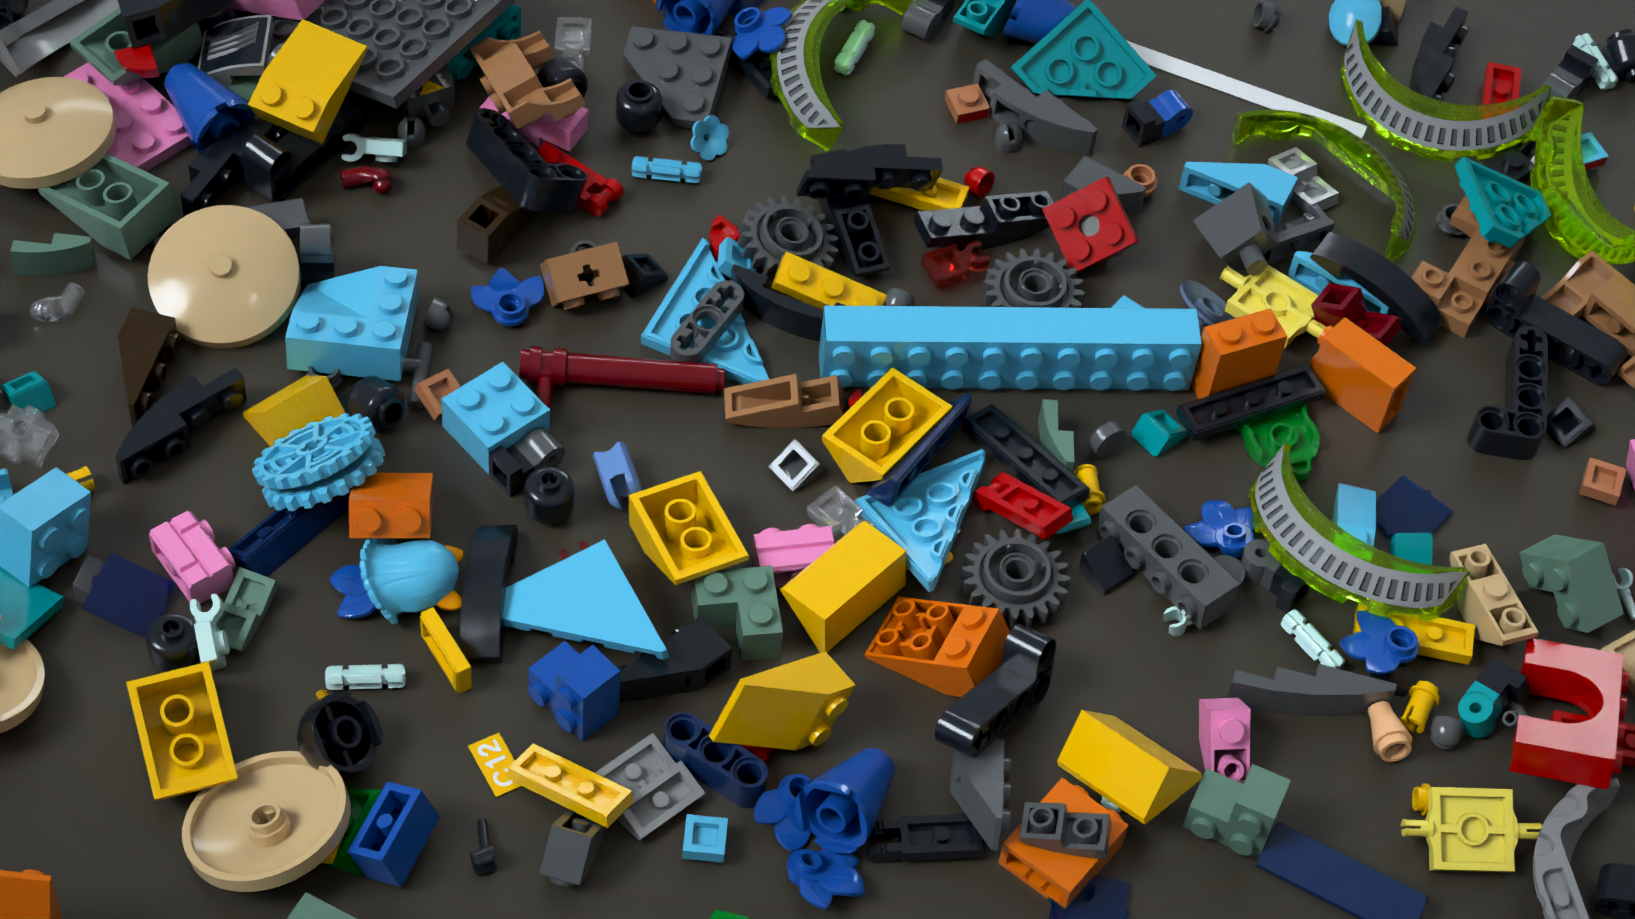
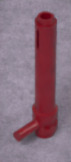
(562, 367)

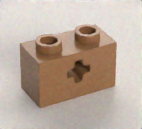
(563, 271)

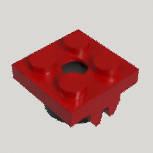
(1091, 225)

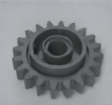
(782, 227)
(1032, 282)
(1040, 575)

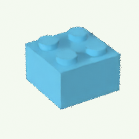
(492, 413)
(43, 526)

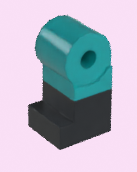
(1490, 696)

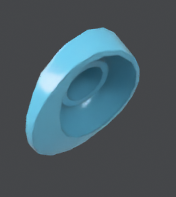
(1344, 14)

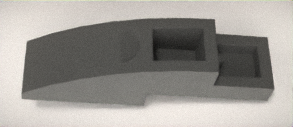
(1040, 117)

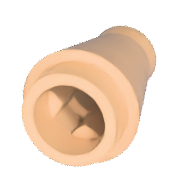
(1389, 734)

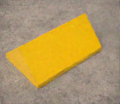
(883, 427)
(846, 584)
(1125, 765)

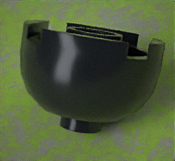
(339, 733)

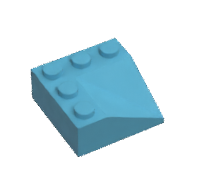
(355, 323)

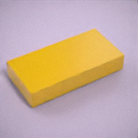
(445, 650)

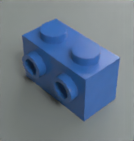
(393, 834)

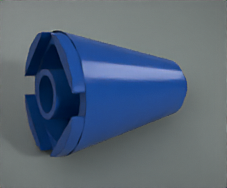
(694, 15)
(1036, 18)
(204, 104)
(846, 800)

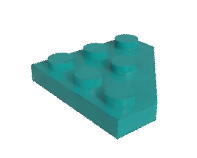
(1084, 59)
(1502, 205)

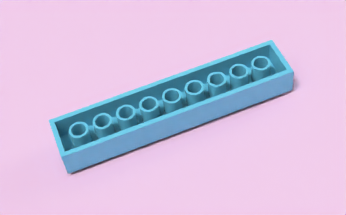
(1012, 347)

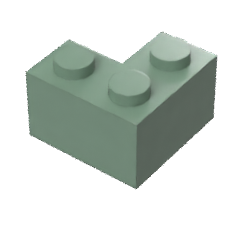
(1577, 576)
(742, 601)
(1235, 811)

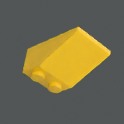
(308, 81)
(684, 529)
(786, 705)
(182, 731)

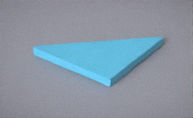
(734, 348)
(928, 514)
(584, 601)

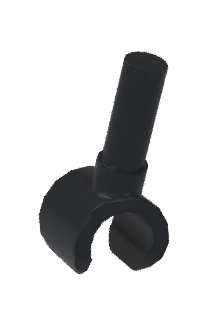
(483, 858)

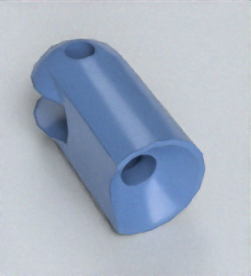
(617, 473)

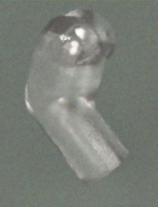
(57, 308)

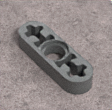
(707, 308)

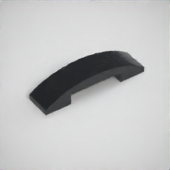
(1384, 281)
(778, 309)
(484, 592)

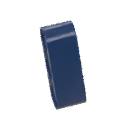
(721, 776)

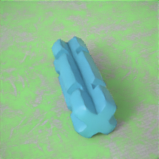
(666, 169)

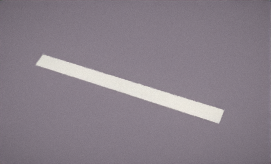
(1238, 88)

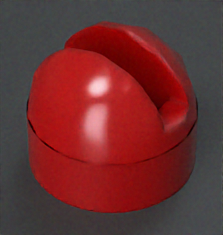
(979, 181)

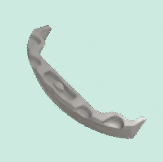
(48, 30)
(1555, 846)

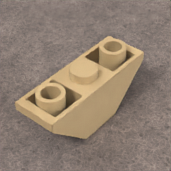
(1490, 599)

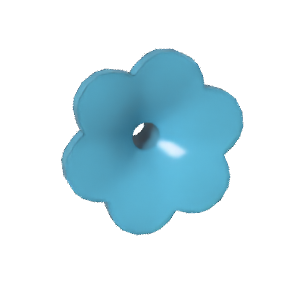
(709, 137)

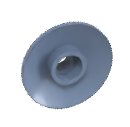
(1208, 304)

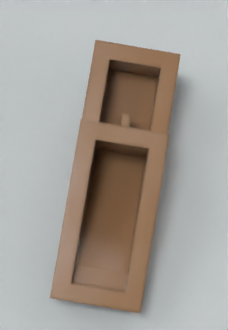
(785, 402)

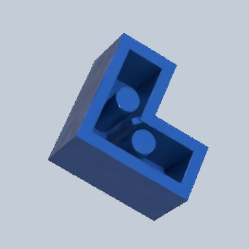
(576, 688)

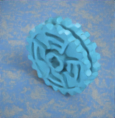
(318, 462)

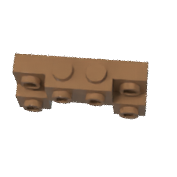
(514, 84)
(1473, 277)
(1603, 299)

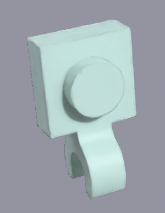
(383, 148)
(210, 639)

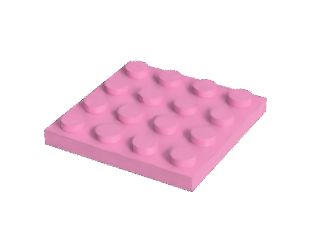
(145, 120)

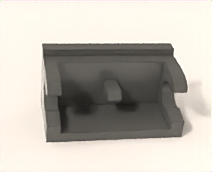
(1300, 235)

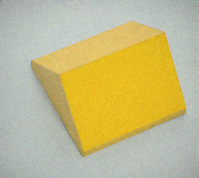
(294, 407)

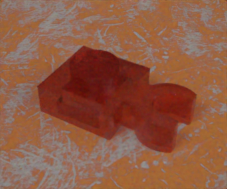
(951, 266)

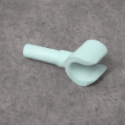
(1624, 591)
(1174, 614)

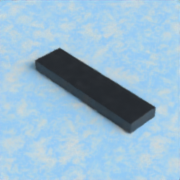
(1250, 402)
(1024, 456)

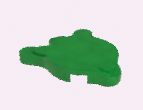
(1291, 427)

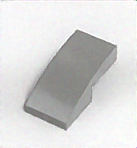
(1309, 187)

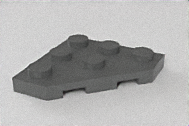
(683, 67)

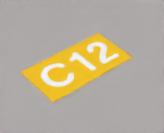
(493, 760)

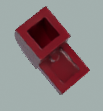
(1347, 301)

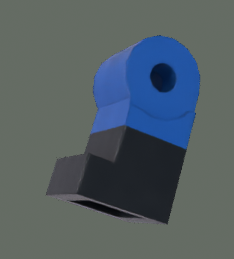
(1157, 117)

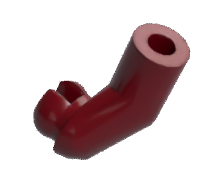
(367, 174)

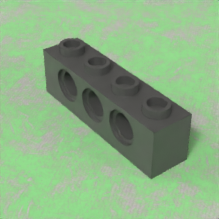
(1168, 557)

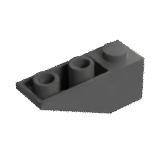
(981, 790)

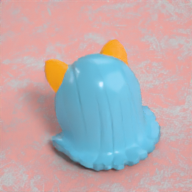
(410, 576)

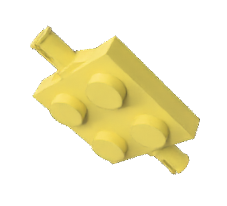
(1276, 291)
(1471, 829)

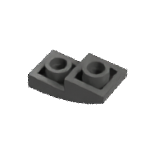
(1059, 831)

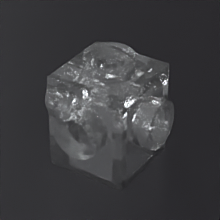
(26, 435)

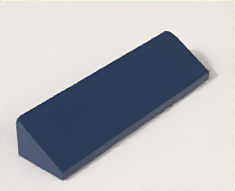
(900, 478)
(284, 534)
(1337, 877)

